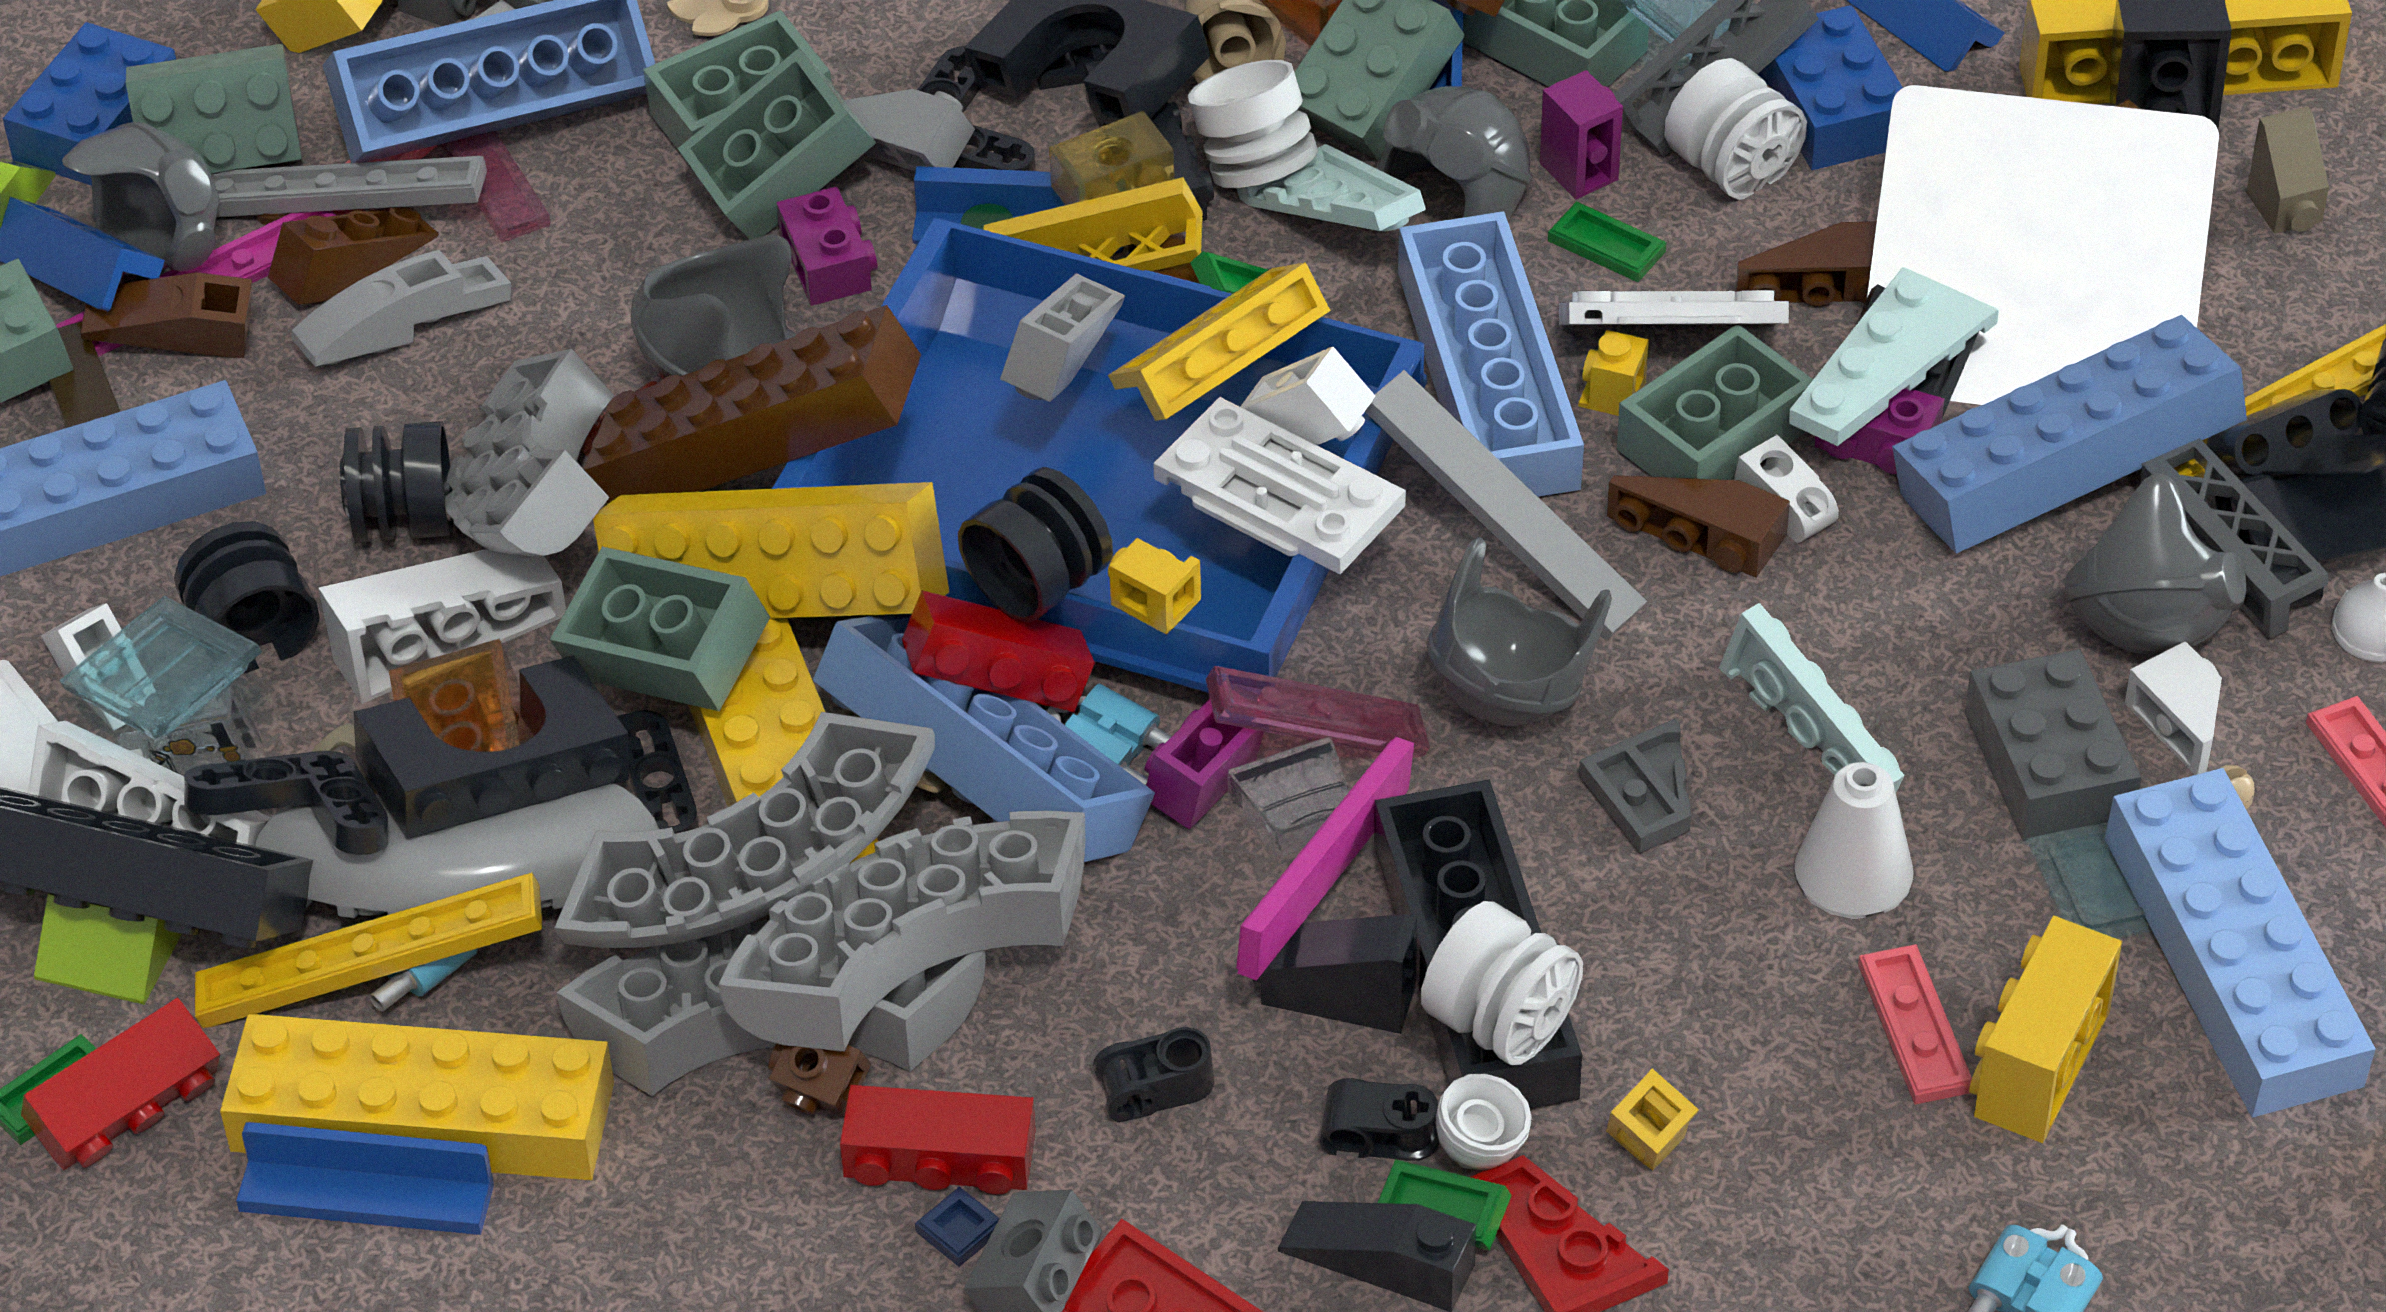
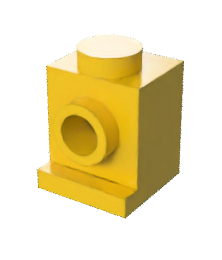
(1614, 371)
(1154, 584)
(1651, 1119)

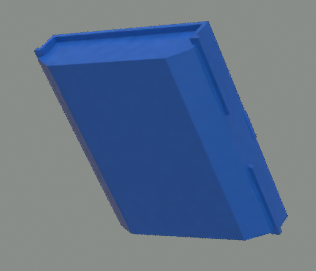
(981, 436)

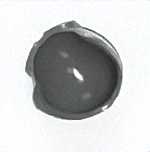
(1464, 137)
(150, 192)
(712, 305)
(2153, 578)
(1505, 657)

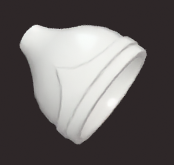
(2361, 620)
(1482, 1121)

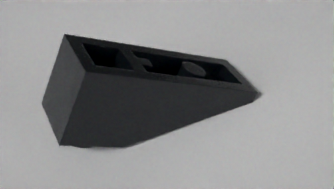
(1387, 1246)

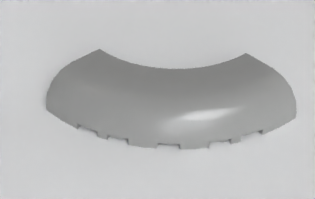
(520, 471)
(754, 853)
(454, 860)
(899, 913)
(669, 1019)

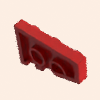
(1562, 1249)
(1142, 1275)

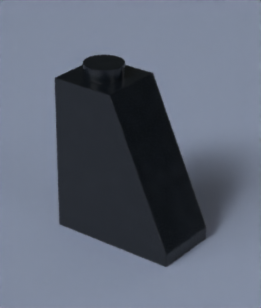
(1347, 971)

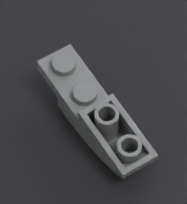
(386, 305)

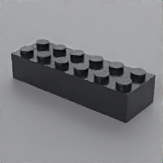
(1438, 861)
(150, 870)

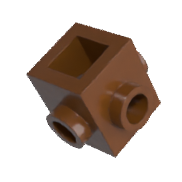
(816, 1076)

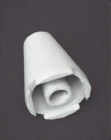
(1856, 846)

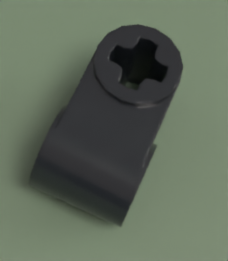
(1158, 1073)
(1377, 1117)

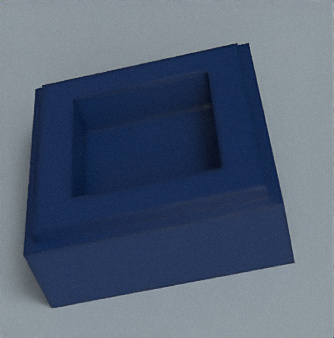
(957, 1226)

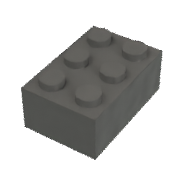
(2050, 742)

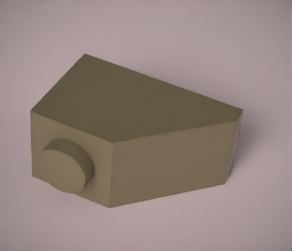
(2288, 172)

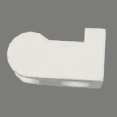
(1789, 477)

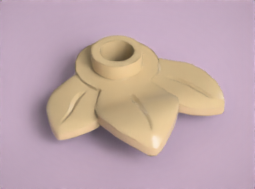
(716, 16)

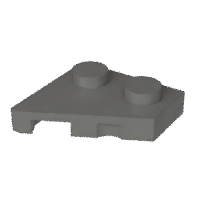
(1643, 785)

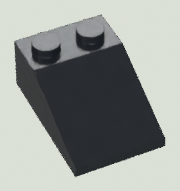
(2170, 55)

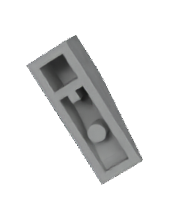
(914, 127)
(1059, 337)

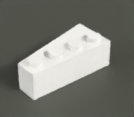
(434, 611)
(100, 775)

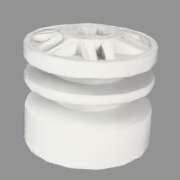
(1253, 123)
(1735, 128)
(1501, 982)

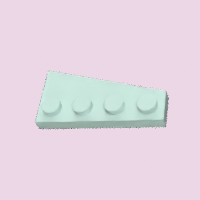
(1339, 191)
(1887, 351)
(1799, 690)

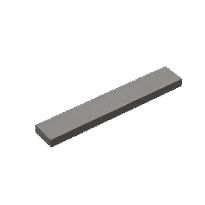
(350, 186)
(1501, 501)

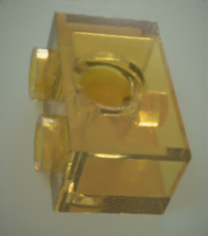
(1111, 160)

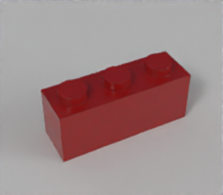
(997, 652)
(121, 1086)
(938, 1138)

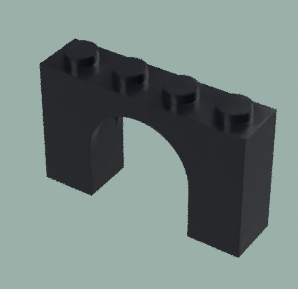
(1151, 59)
(440, 786)

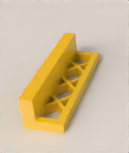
(1125, 218)
(1223, 339)

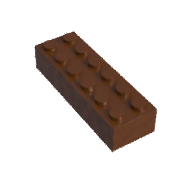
(756, 408)

